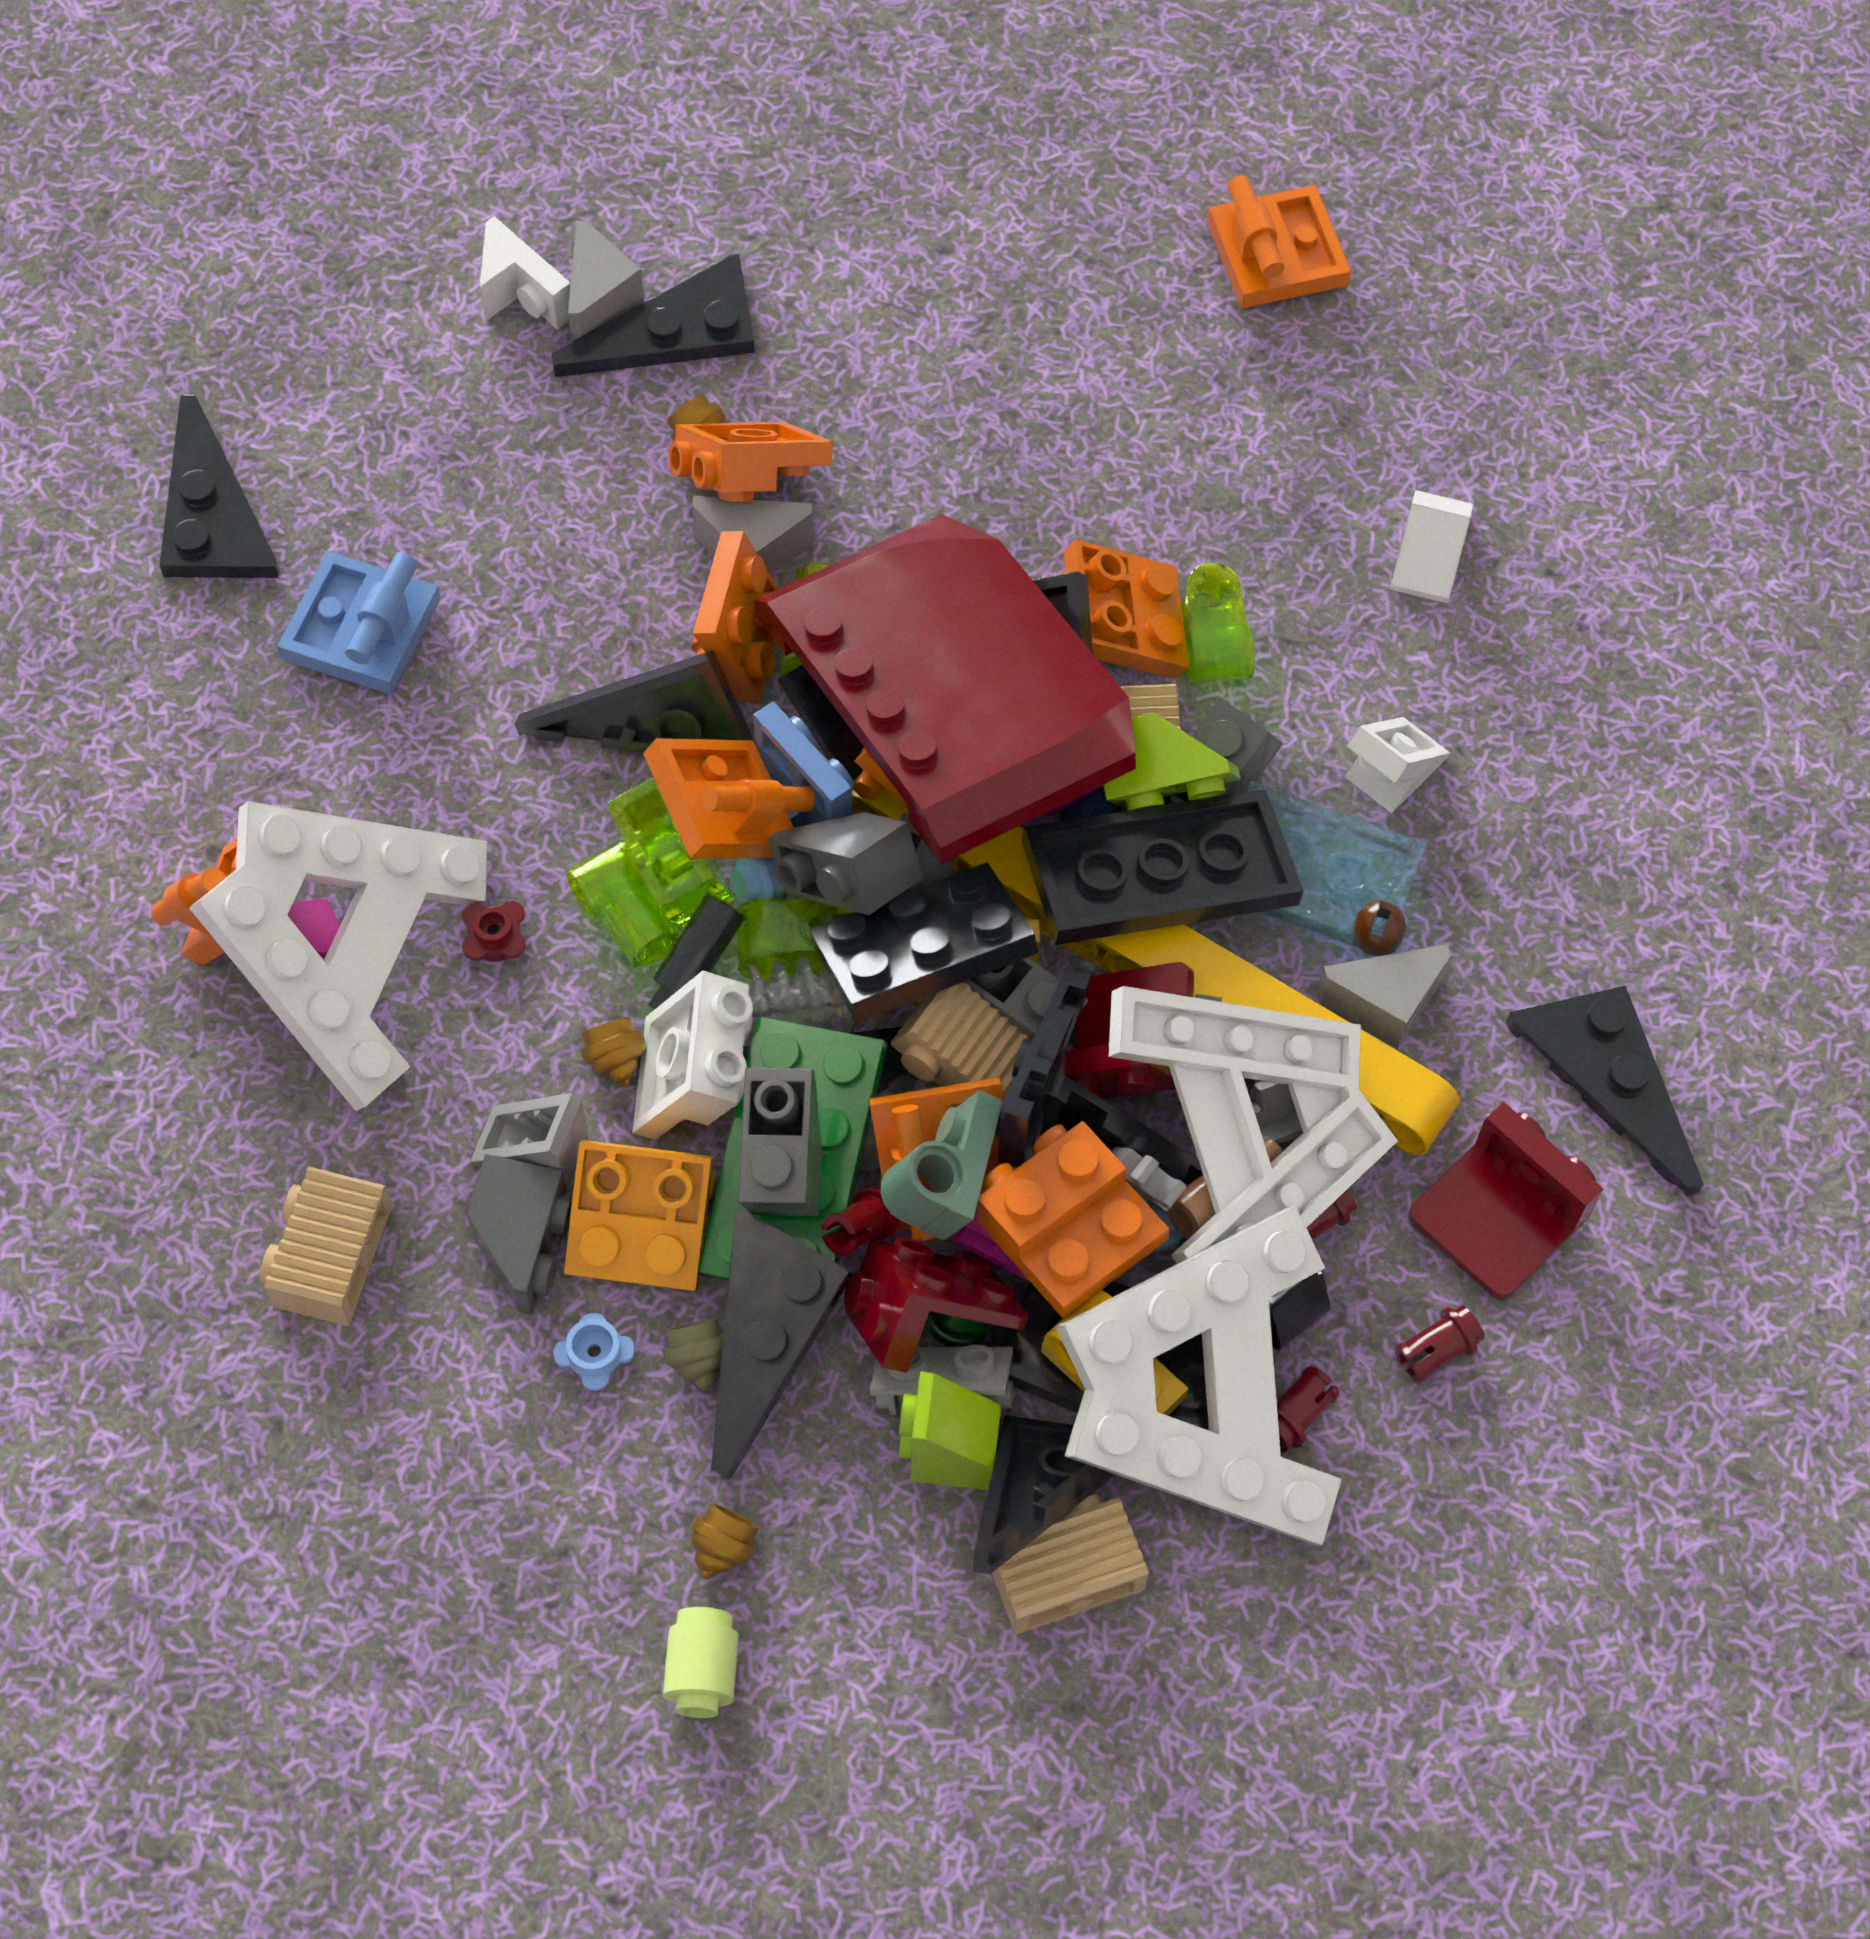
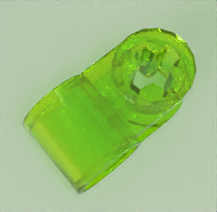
(1216, 626)
(780, 932)

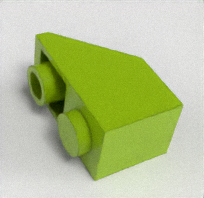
(1168, 765)
(949, 1434)

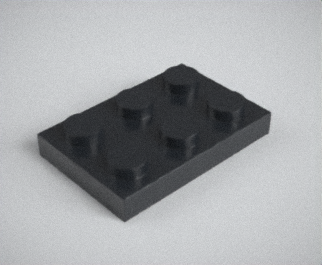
(923, 942)

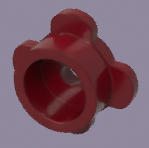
(496, 947)

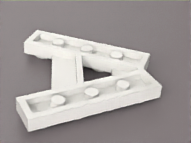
(332, 998)
(1209, 1055)
(1239, 1459)

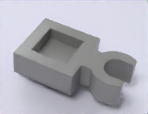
(1149, 1180)

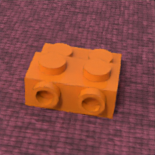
(744, 456)
(1069, 1217)

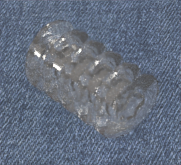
(800, 997)

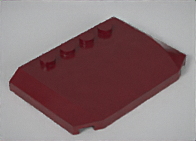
(956, 680)

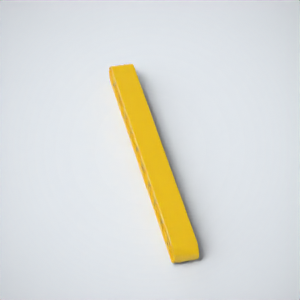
(1400, 1090)

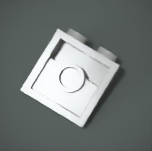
(693, 1055)

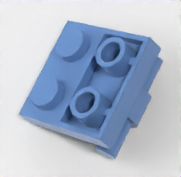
(360, 621)
(796, 762)

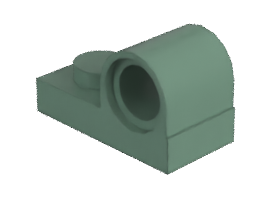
(951, 1166)

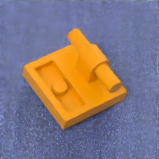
(639, 1215)

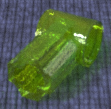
(623, 904)

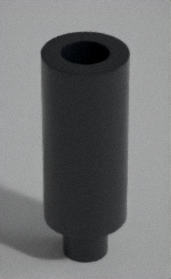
(697, 946)

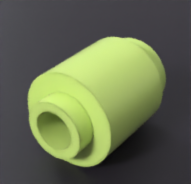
(701, 1662)

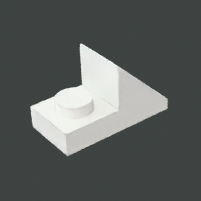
(517, 271)
(1393, 760)

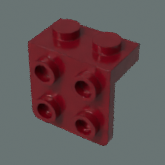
(1090, 1061)
(1506, 1203)
(908, 1280)

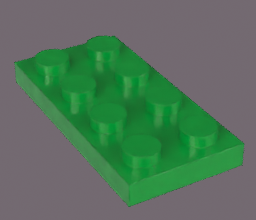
(845, 1079)

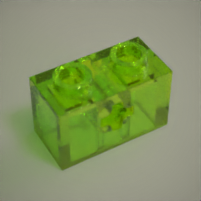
(661, 857)

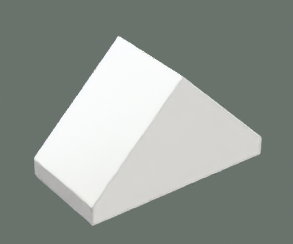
(1431, 546)

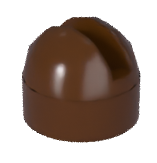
(1393, 932)

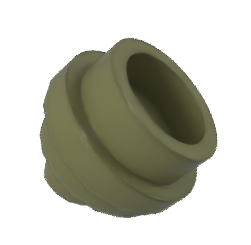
(695, 1351)

